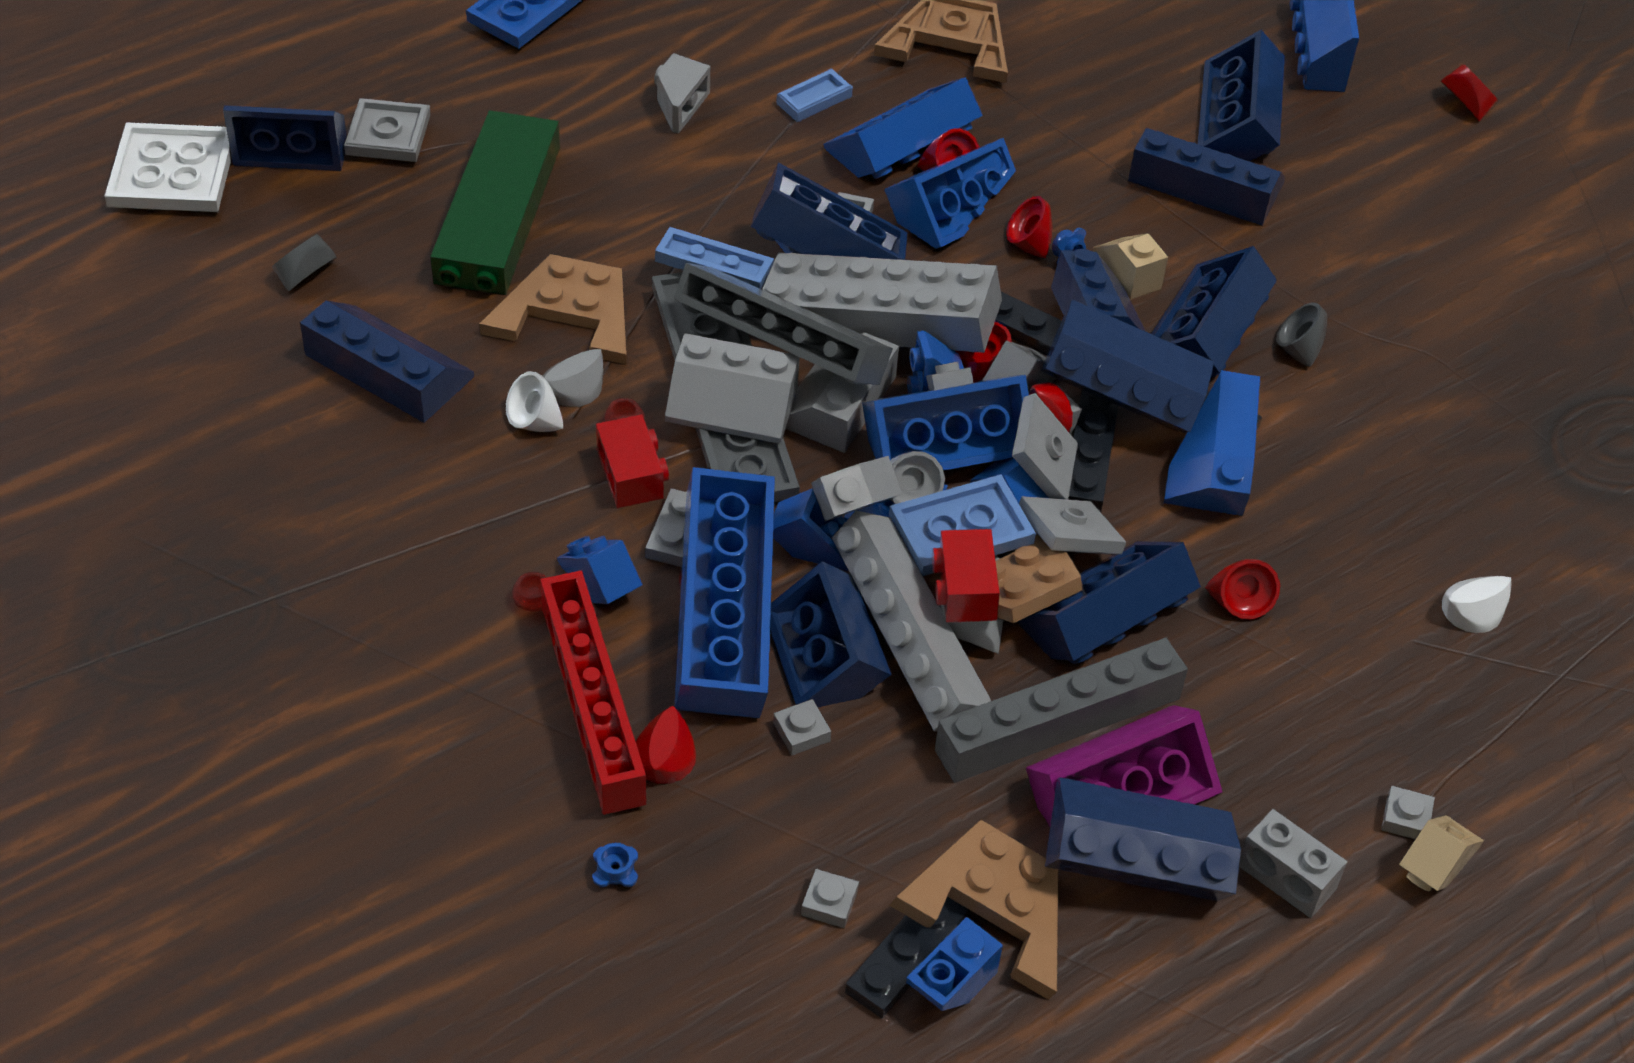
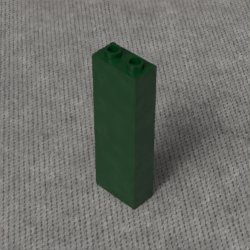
(495, 203)

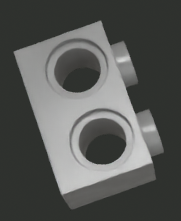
(1292, 863)

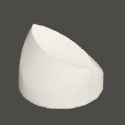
(533, 404)
(1477, 603)

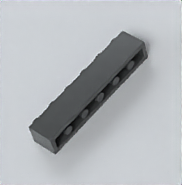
(783, 324)
(1059, 709)

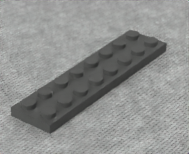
(721, 449)

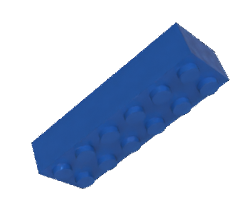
(725, 594)

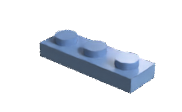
(684, 247)

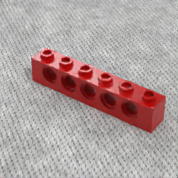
(593, 693)

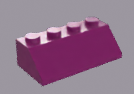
(1152, 756)

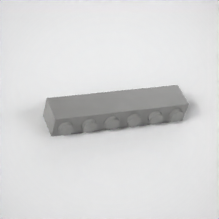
(909, 617)

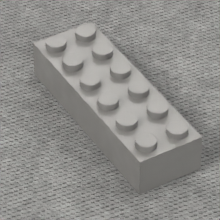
(893, 296)

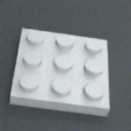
(169, 167)

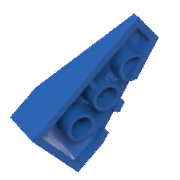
(949, 196)
(1218, 454)

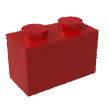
(631, 461)
(967, 575)

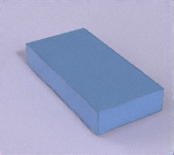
(814, 95)

